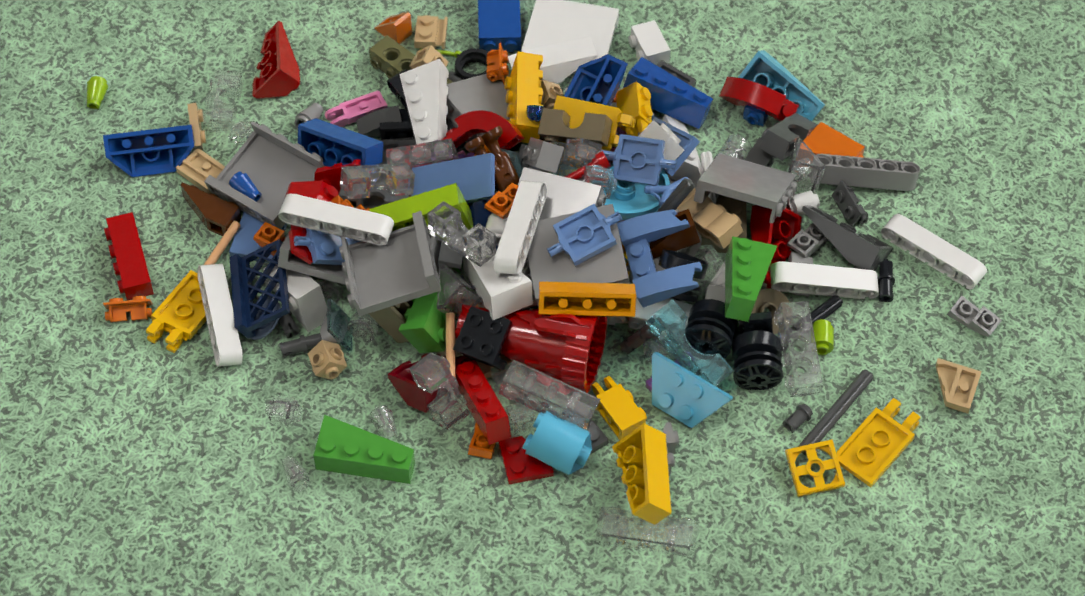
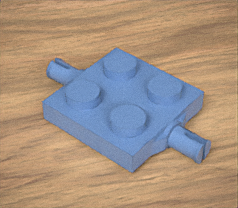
(639, 159)
(584, 234)
(323, 246)

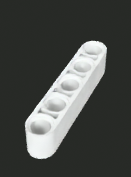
(336, 219)
(520, 227)
(934, 250)
(824, 280)
(219, 315)

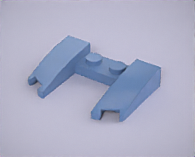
(650, 284)

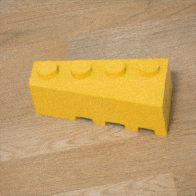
(524, 90)
(645, 472)

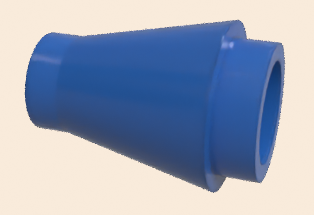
(243, 184)

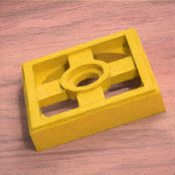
(820, 486)

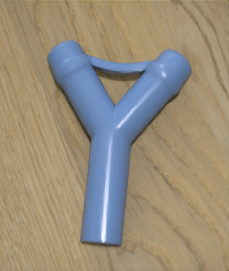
(661, 189)

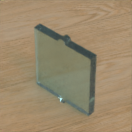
(337, 324)

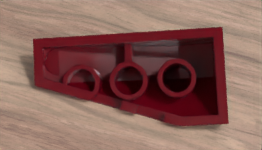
(407, 388)

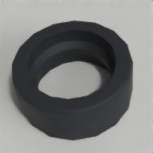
(469, 56)

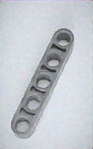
(869, 172)

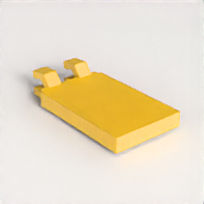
(577, 108)
(179, 314)
(877, 443)

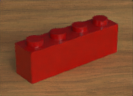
(129, 256)
(483, 402)

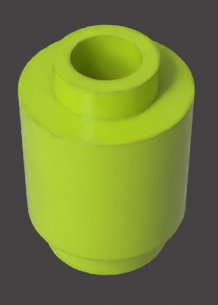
(823, 336)

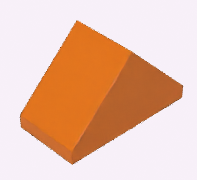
(396, 27)

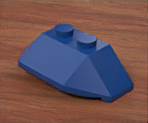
(597, 80)
(149, 150)

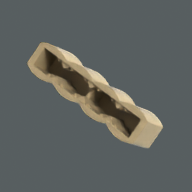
(712, 220)

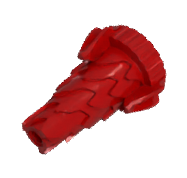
(556, 345)

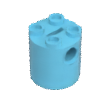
(559, 443)

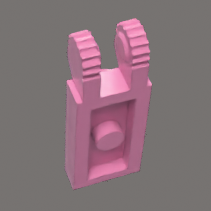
(355, 109)

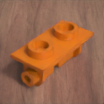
(497, 64)
(137, 306)

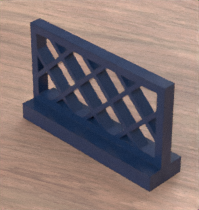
(244, 292)

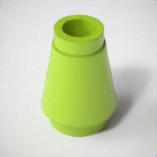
(96, 91)

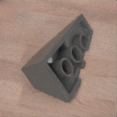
(858, 249)

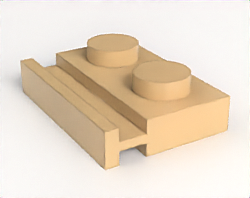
(430, 31)
(198, 167)

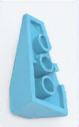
(770, 73)

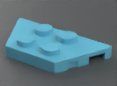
(683, 392)

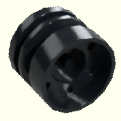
(672, 259)
(709, 329)
(757, 360)

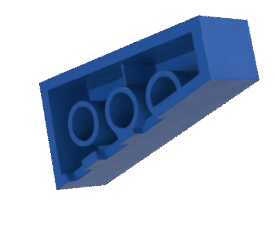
(670, 93)
(338, 144)

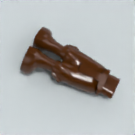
(504, 169)

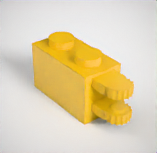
(635, 101)
(618, 408)

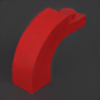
(746, 92)
(482, 122)

